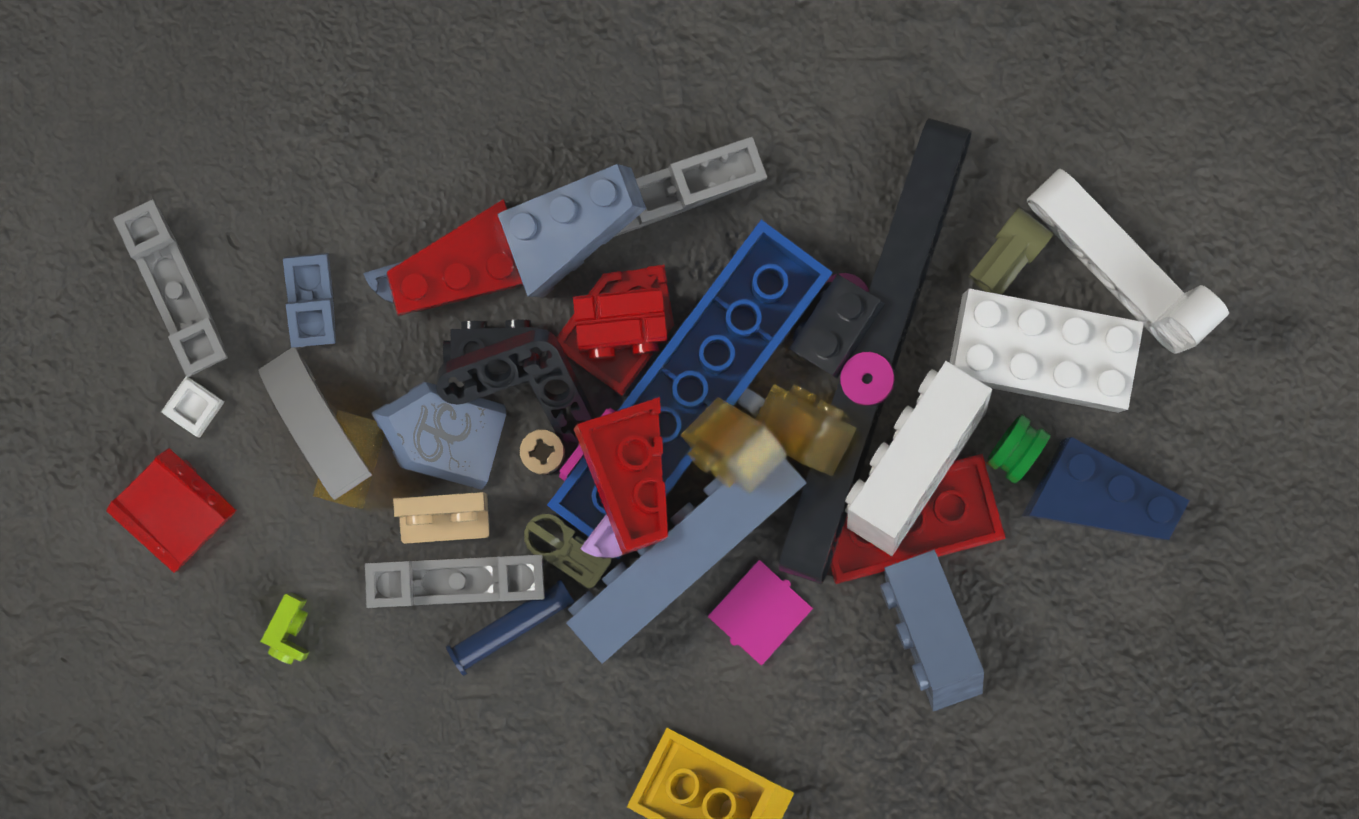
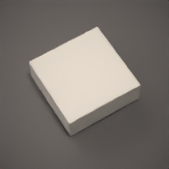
(192, 406)

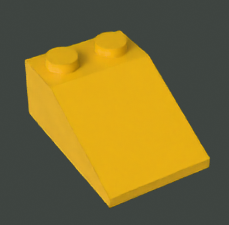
(701, 784)

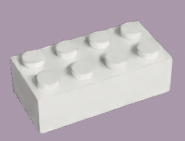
(1047, 350)
(918, 458)

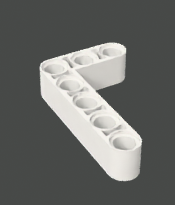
(1168, 313)

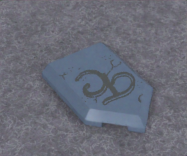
(443, 437)

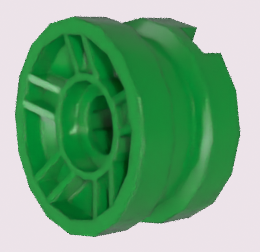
(1018, 448)

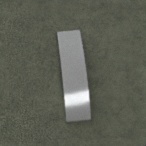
(172, 287)
(313, 423)
(454, 581)

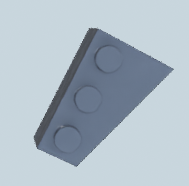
(933, 630)

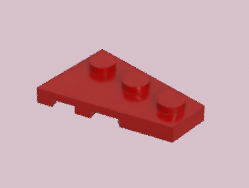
(457, 266)
(627, 471)

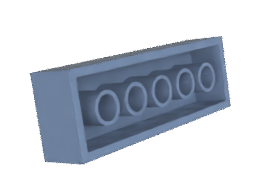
(673, 565)

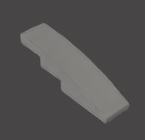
(698, 181)

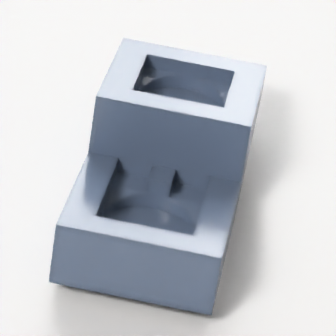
(309, 300)

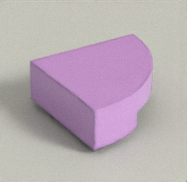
(602, 541)

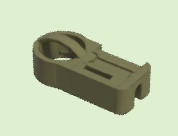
(568, 556)

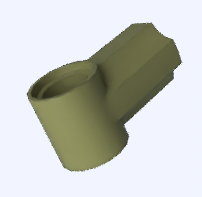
(1016, 245)

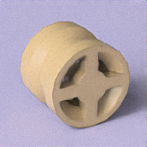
(551, 457)

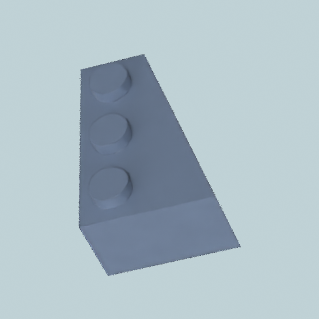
(568, 224)

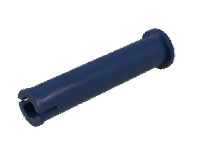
(509, 627)

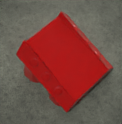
(171, 509)

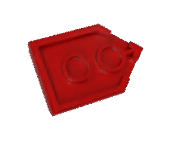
(623, 368)

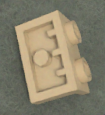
(443, 517)

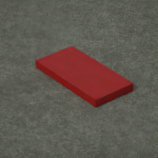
(954, 519)

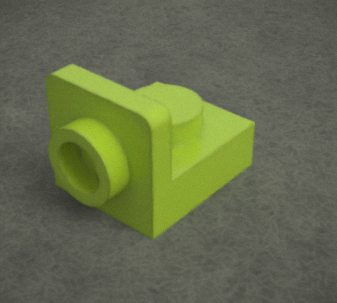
(286, 620)

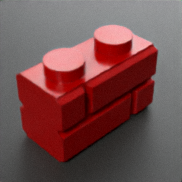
(619, 322)

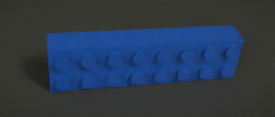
(712, 355)

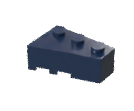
(1102, 494)

